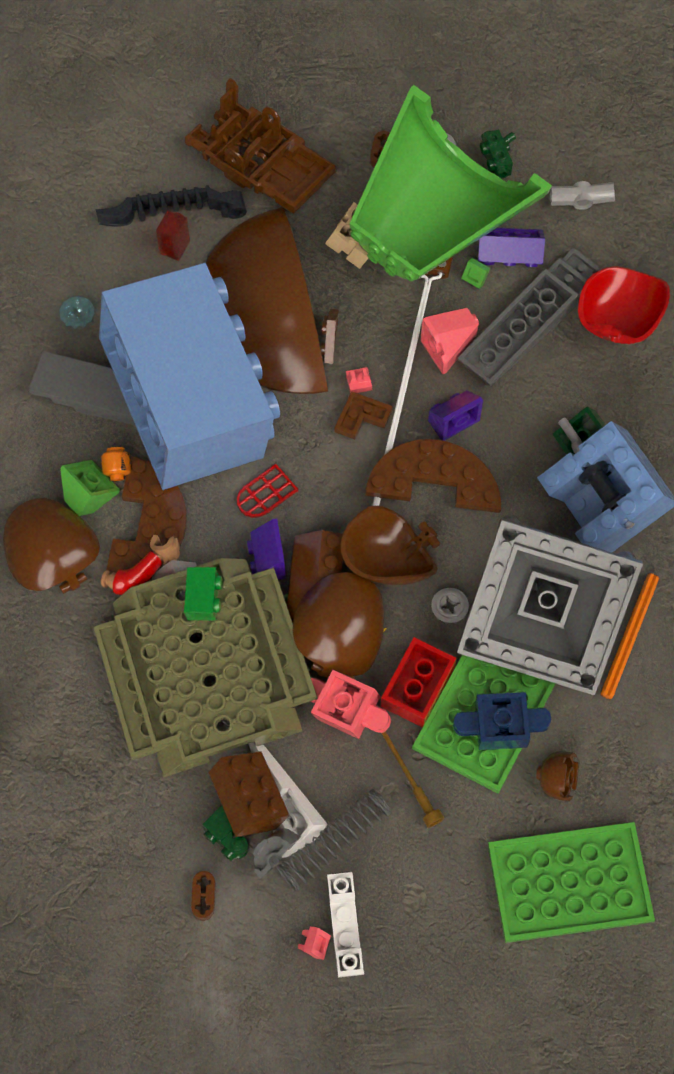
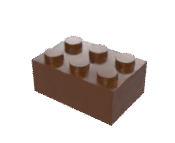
(248, 793)

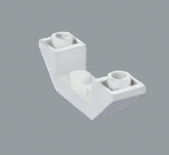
(345, 925)

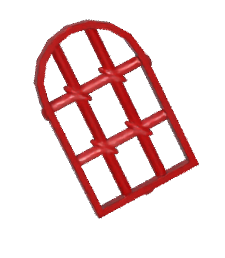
(267, 484)

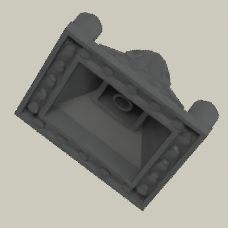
(549, 606)

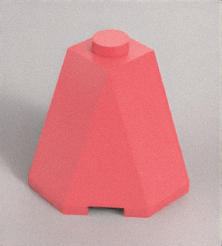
(448, 336)

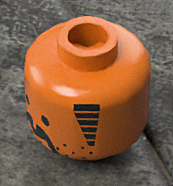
(116, 463)

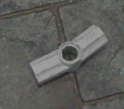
(582, 194)

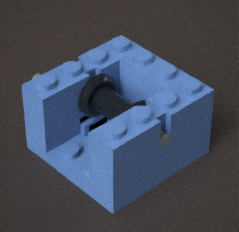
(606, 506)

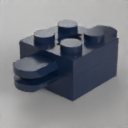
(502, 721)

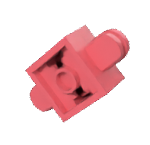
(348, 705)

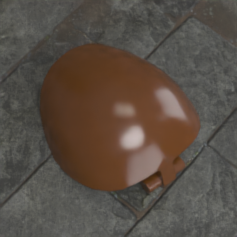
(48, 545)
(387, 549)
(340, 624)

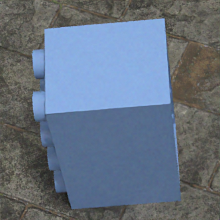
(186, 374)

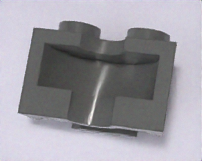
(270, 850)

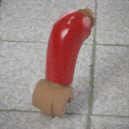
(144, 569)

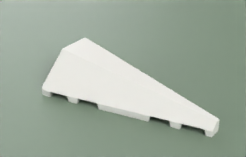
(303, 816)

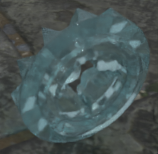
(83, 306)

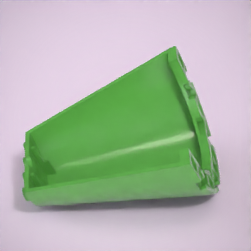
(431, 196)

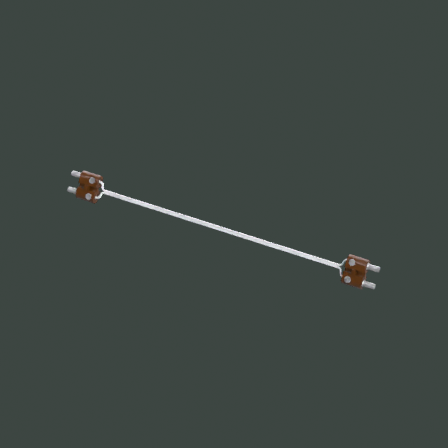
(440, 272)

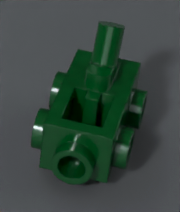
(496, 152)

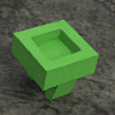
(475, 273)

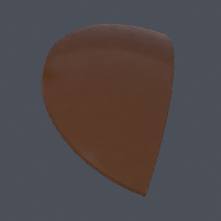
(272, 301)

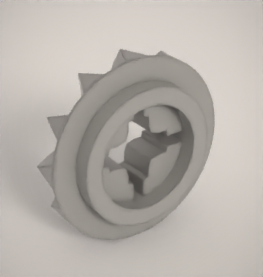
(454, 597)

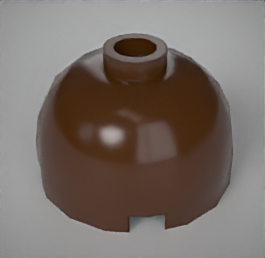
(558, 775)

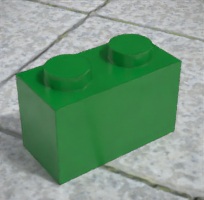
(202, 593)

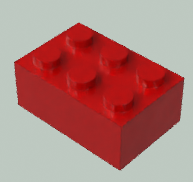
(418, 682)

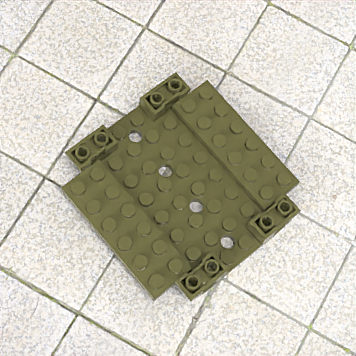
(161, 673)

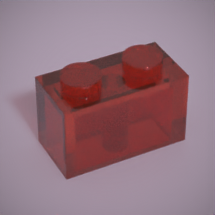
(173, 235)

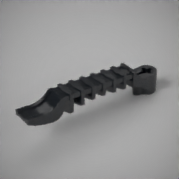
(229, 203)

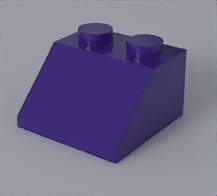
(455, 414)
(267, 549)

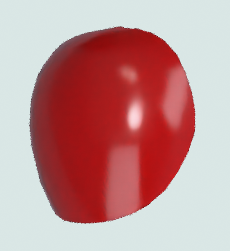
(623, 304)

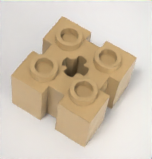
(342, 240)

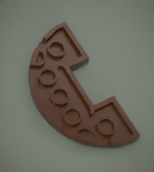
(439, 464)
(161, 515)

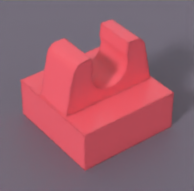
(359, 380)
(316, 942)

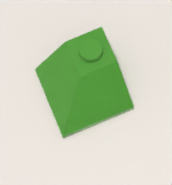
(86, 487)

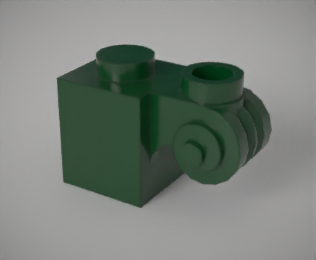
(219, 830)

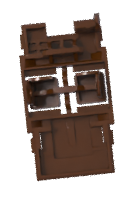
(289, 168)

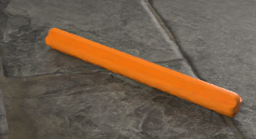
(629, 636)

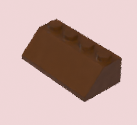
(313, 558)

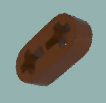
(376, 147)
(197, 895)

